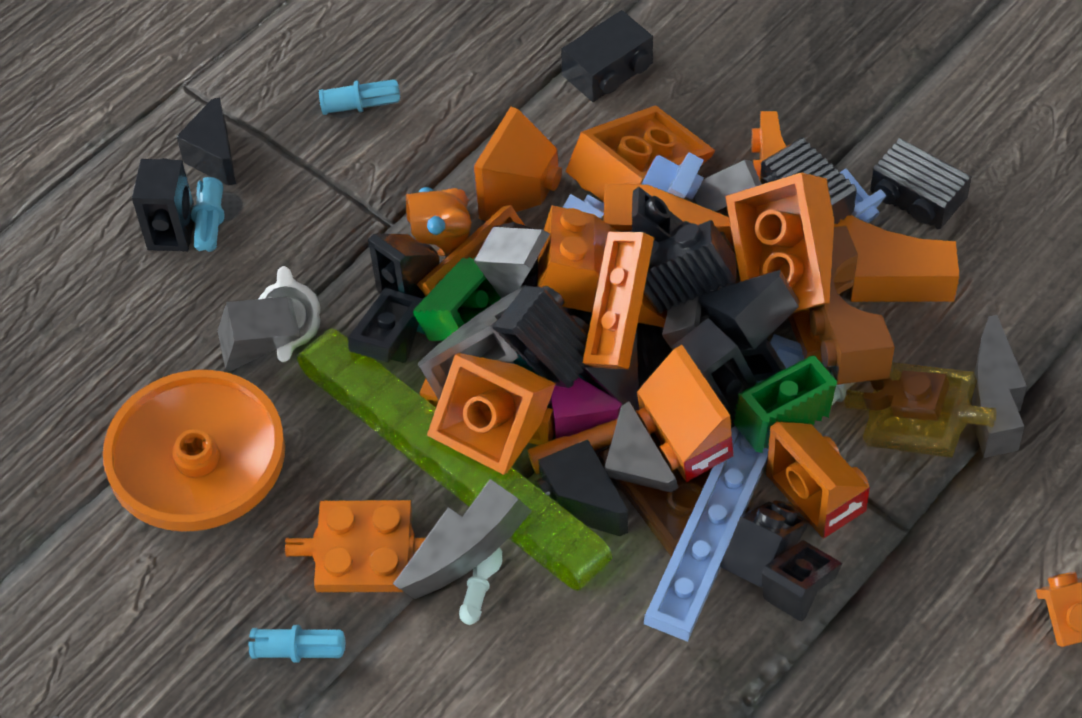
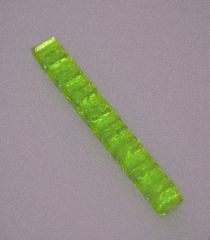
(403, 419)

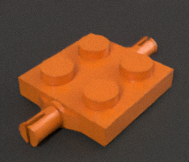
(359, 545)

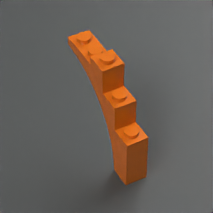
(888, 263)

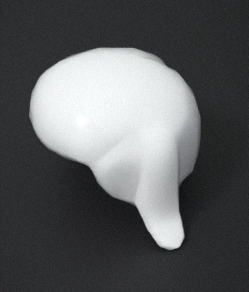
(305, 307)

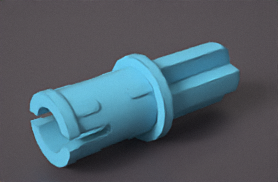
(359, 96)
(207, 213)
(296, 643)

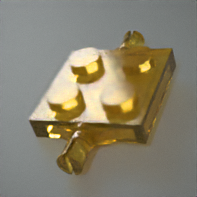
(920, 435)

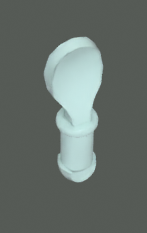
(477, 587)

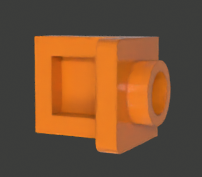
(1064, 607)

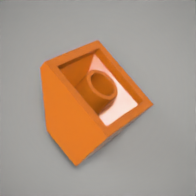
(515, 167)
(490, 410)

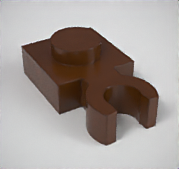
(913, 396)

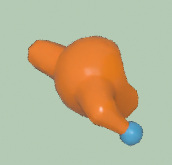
(439, 218)

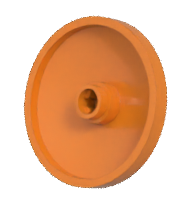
(194, 450)

